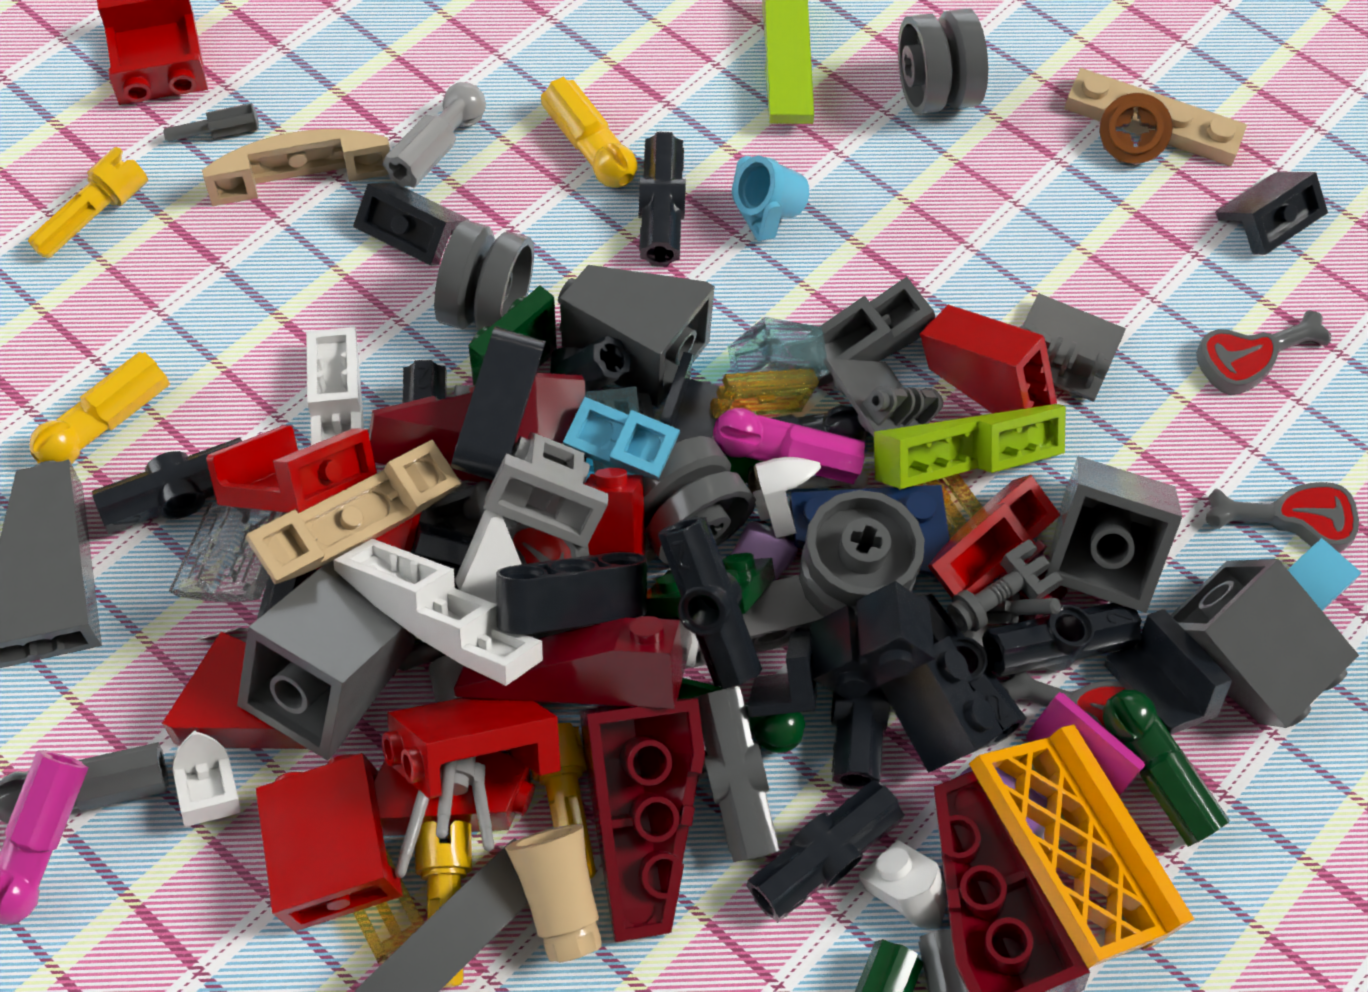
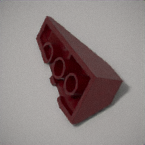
(411, 424)
(600, 664)
(642, 795)
(997, 911)

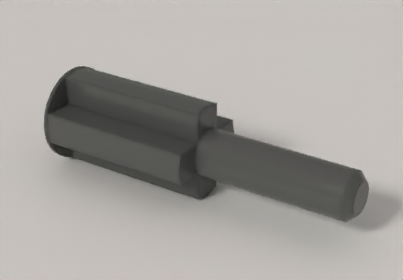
(218, 123)
(1011, 608)

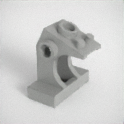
(547, 491)

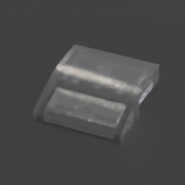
(220, 560)

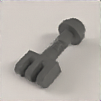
(970, 610)

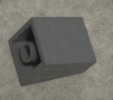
(648, 312)
(1114, 533)
(1266, 639)
(320, 661)

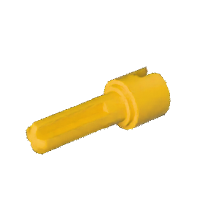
(109, 183)
(564, 787)
(443, 867)

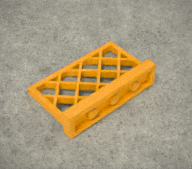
(1103, 836)

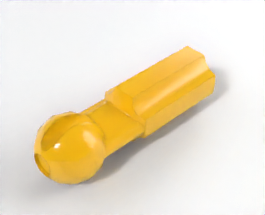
(589, 132)
(99, 410)

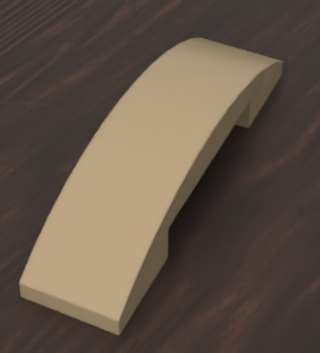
(294, 155)
(354, 516)

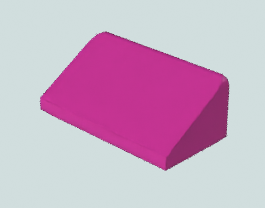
(1114, 758)

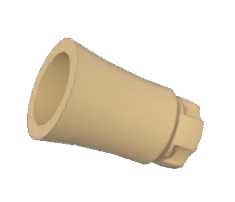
(558, 890)

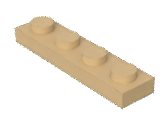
(1193, 127)

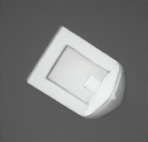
(776, 478)
(204, 780)
(908, 884)

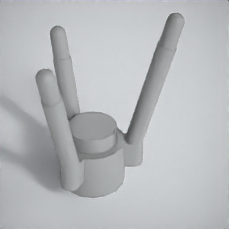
(455, 779)

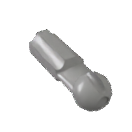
(434, 135)

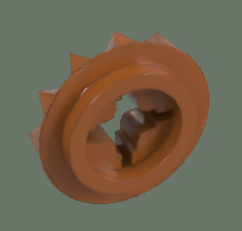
(1151, 114)

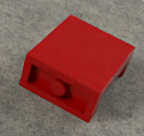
(152, 49)
(278, 477)
(465, 728)
(325, 843)

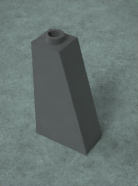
(46, 568)

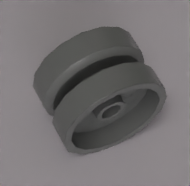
(943, 61)
(481, 275)
(692, 485)
(858, 547)

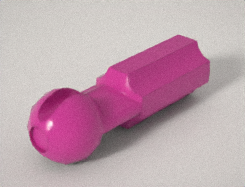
(763, 438)
(36, 830)

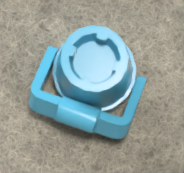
(766, 193)

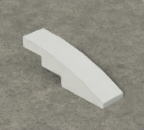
(333, 382)
(425, 603)

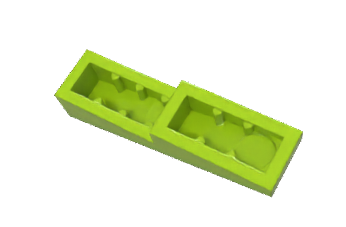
(788, 62)
(960, 445)

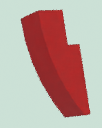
(1003, 523)

